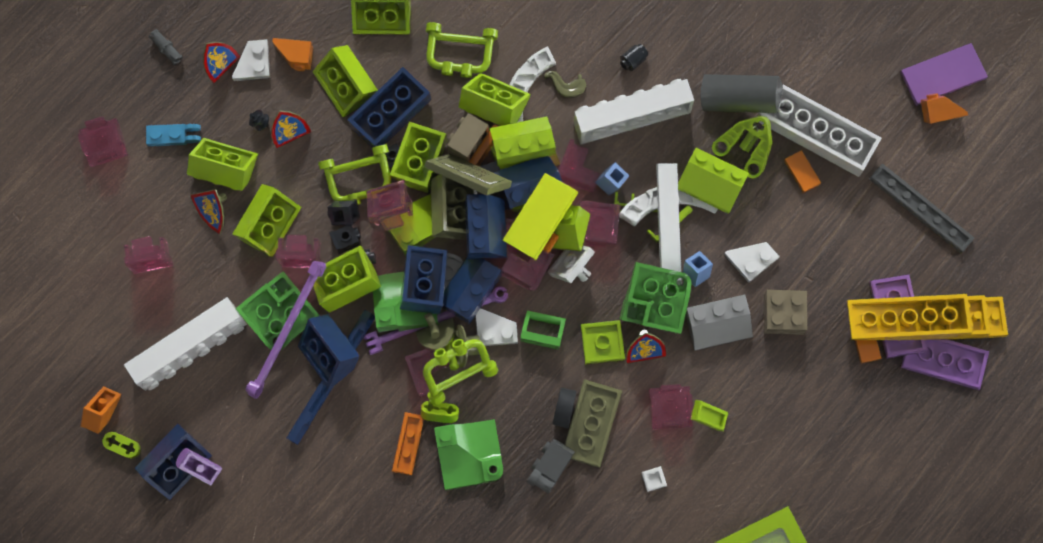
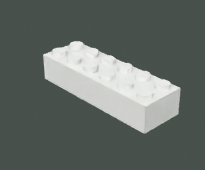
(633, 111)
(823, 131)
(185, 344)

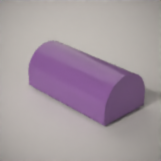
(198, 466)

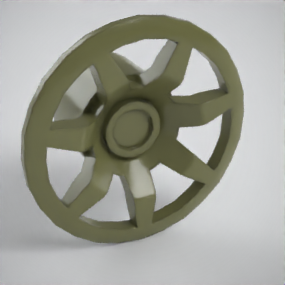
(459, 333)

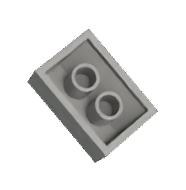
(719, 322)

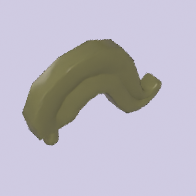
(568, 90)

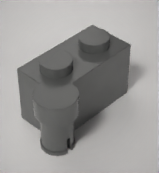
(550, 466)

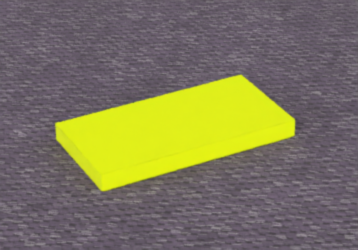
(540, 216)

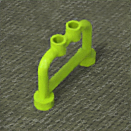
(466, 69)
(330, 169)
(442, 357)

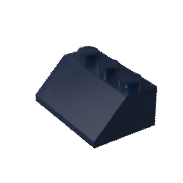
(525, 178)
(485, 226)
(470, 288)
(327, 350)
(160, 464)

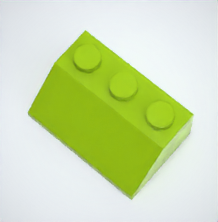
(381, 16)
(344, 80)
(493, 100)
(523, 141)
(416, 147)
(221, 164)
(712, 180)
(266, 220)
(572, 229)
(346, 280)

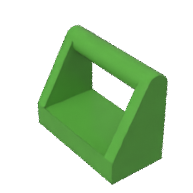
(539, 339)

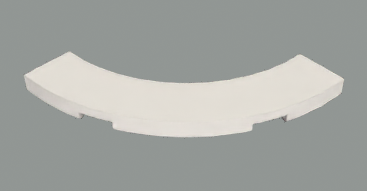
(532, 70)
(648, 202)

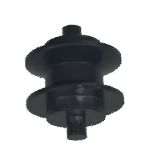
(259, 120)

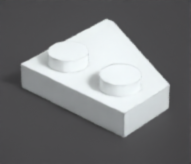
(253, 62)
(752, 259)
(495, 329)

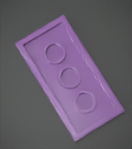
(944, 73)
(895, 288)
(949, 362)

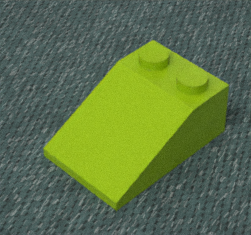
(416, 228)

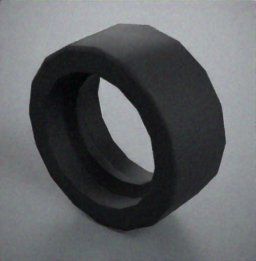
(564, 407)

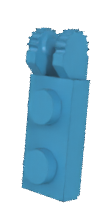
(171, 134)

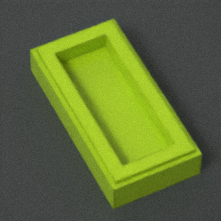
(709, 415)

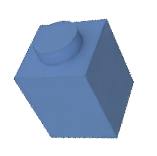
(612, 178)
(697, 268)

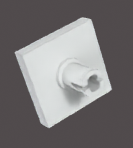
(571, 265)

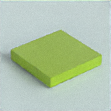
(602, 342)

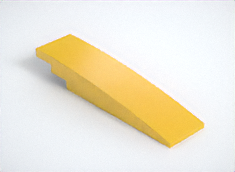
(927, 318)

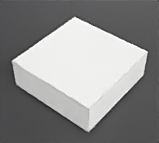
(654, 479)

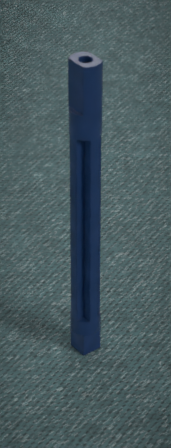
(322, 391)

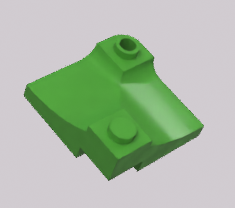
(656, 298)
(271, 306)
(387, 306)
(468, 453)

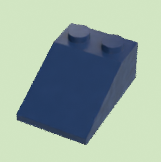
(423, 280)

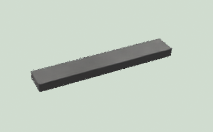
(921, 208)

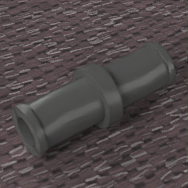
(165, 47)

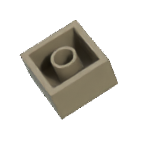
(467, 137)
(785, 312)

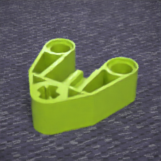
(761, 152)

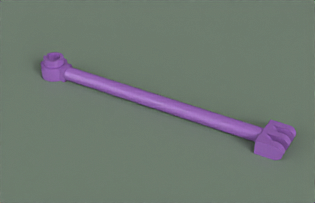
(377, 341)
(255, 388)

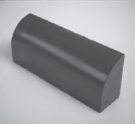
(741, 93)

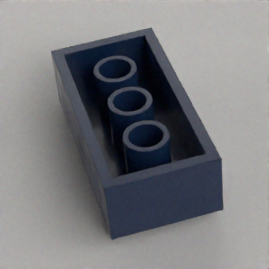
(389, 109)

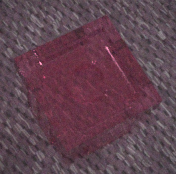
(102, 141)
(388, 203)
(602, 224)
(297, 252)
(146, 256)
(671, 407)

